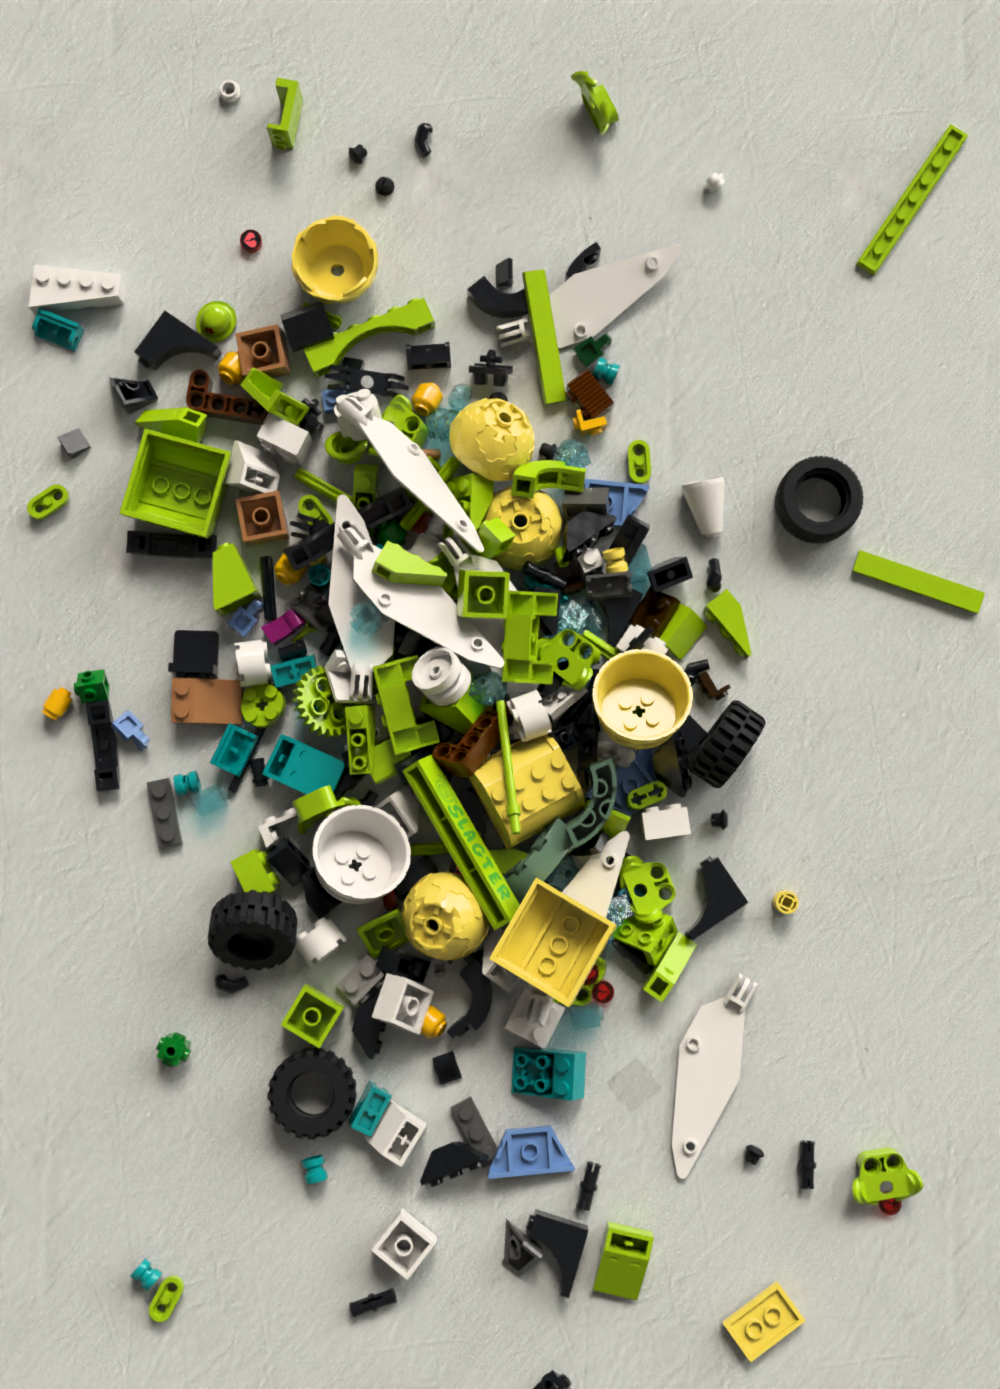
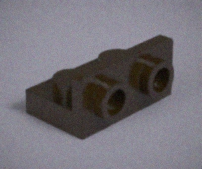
(655, 610)

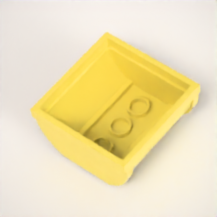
(542, 785)
(553, 942)

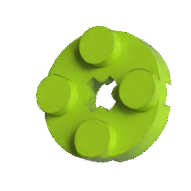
(271, 713)

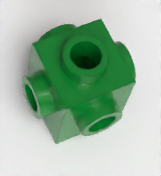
(92, 686)
(181, 1048)

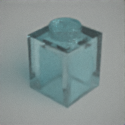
(210, 799)
(586, 1016)

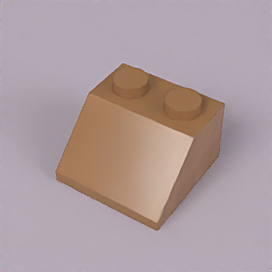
(263, 350)
(262, 518)

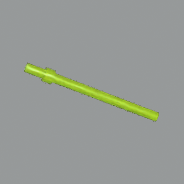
(513, 809)

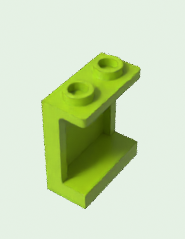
(290, 96)
(268, 394)

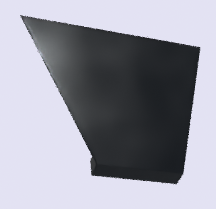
(133, 394)

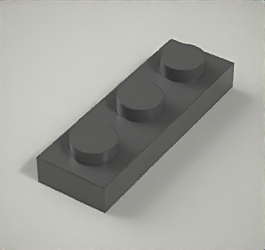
(164, 812)
(475, 1128)

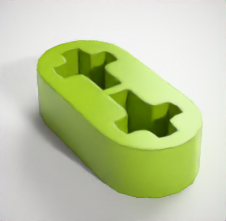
(644, 790)

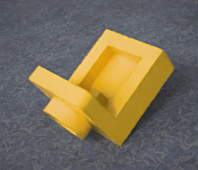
(592, 427)

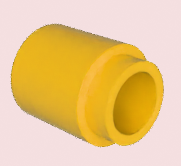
(57, 703)

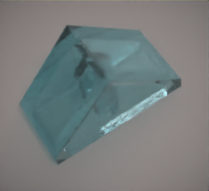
(640, 565)

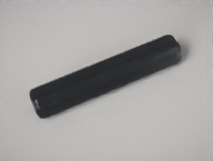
(268, 588)

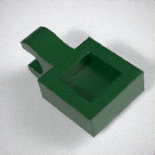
(590, 350)

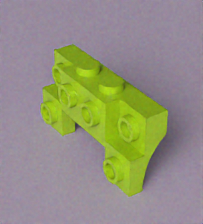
(521, 637)
(398, 708)

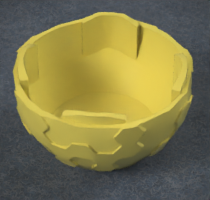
(334, 244)
(492, 438)
(537, 538)
(455, 909)

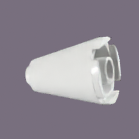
(706, 504)

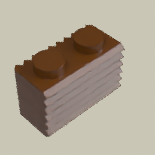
(589, 396)

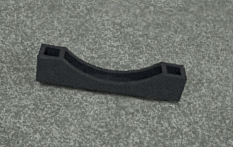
(322, 541)

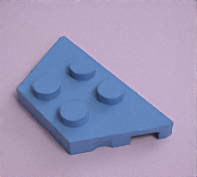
(623, 497)
(632, 777)
(529, 1153)

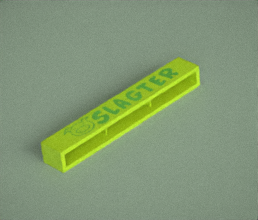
(462, 841)

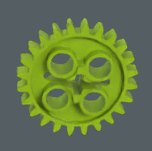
(310, 694)

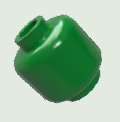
(391, 531)

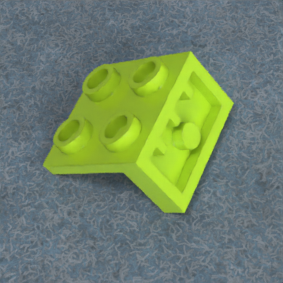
(649, 938)

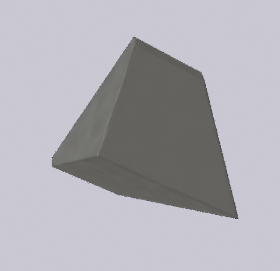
(519, 1250)

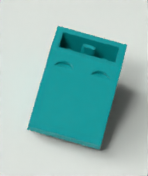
(302, 766)
(549, 1073)

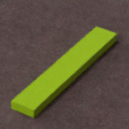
(544, 336)
(918, 582)

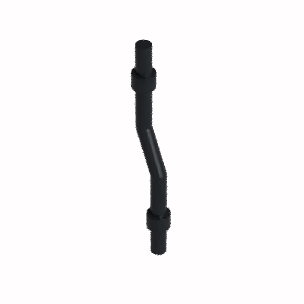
(577, 707)

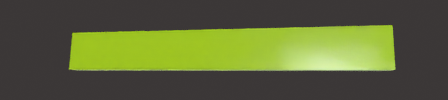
(911, 199)

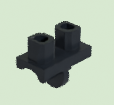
(481, 370)
(310, 423)

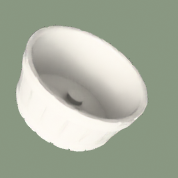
(370, 839)

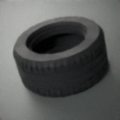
(840, 477)

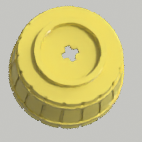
(643, 681)

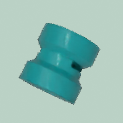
(606, 371)
(317, 574)
(187, 783)
(314, 1172)
(146, 1275)

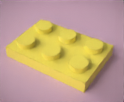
(763, 1321)

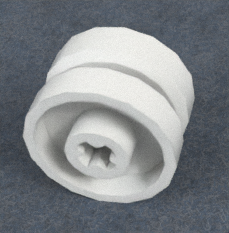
(441, 676)

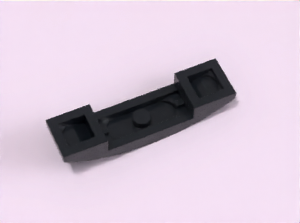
(170, 545)
(104, 745)

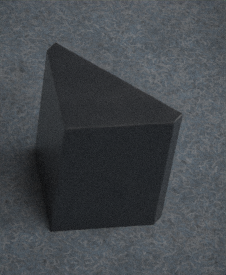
(307, 326)

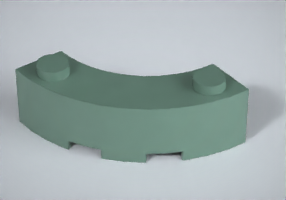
(601, 804)
(542, 860)

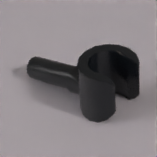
(473, 956)

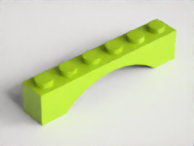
(408, 319)

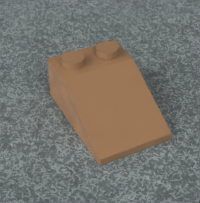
(206, 701)

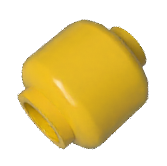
(230, 368)
(426, 399)
(285, 572)
(434, 1023)

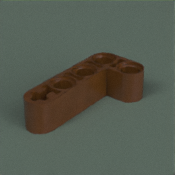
(210, 399)
(474, 747)

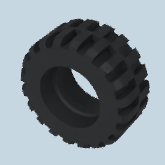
(726, 744)
(252, 930)
(297, 1120)

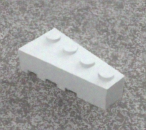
(67, 289)

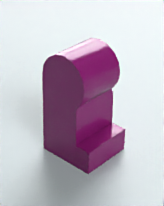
(283, 626)

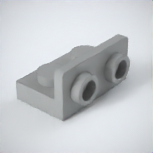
(361, 980)

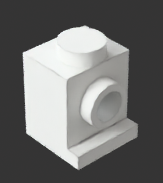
(590, 561)

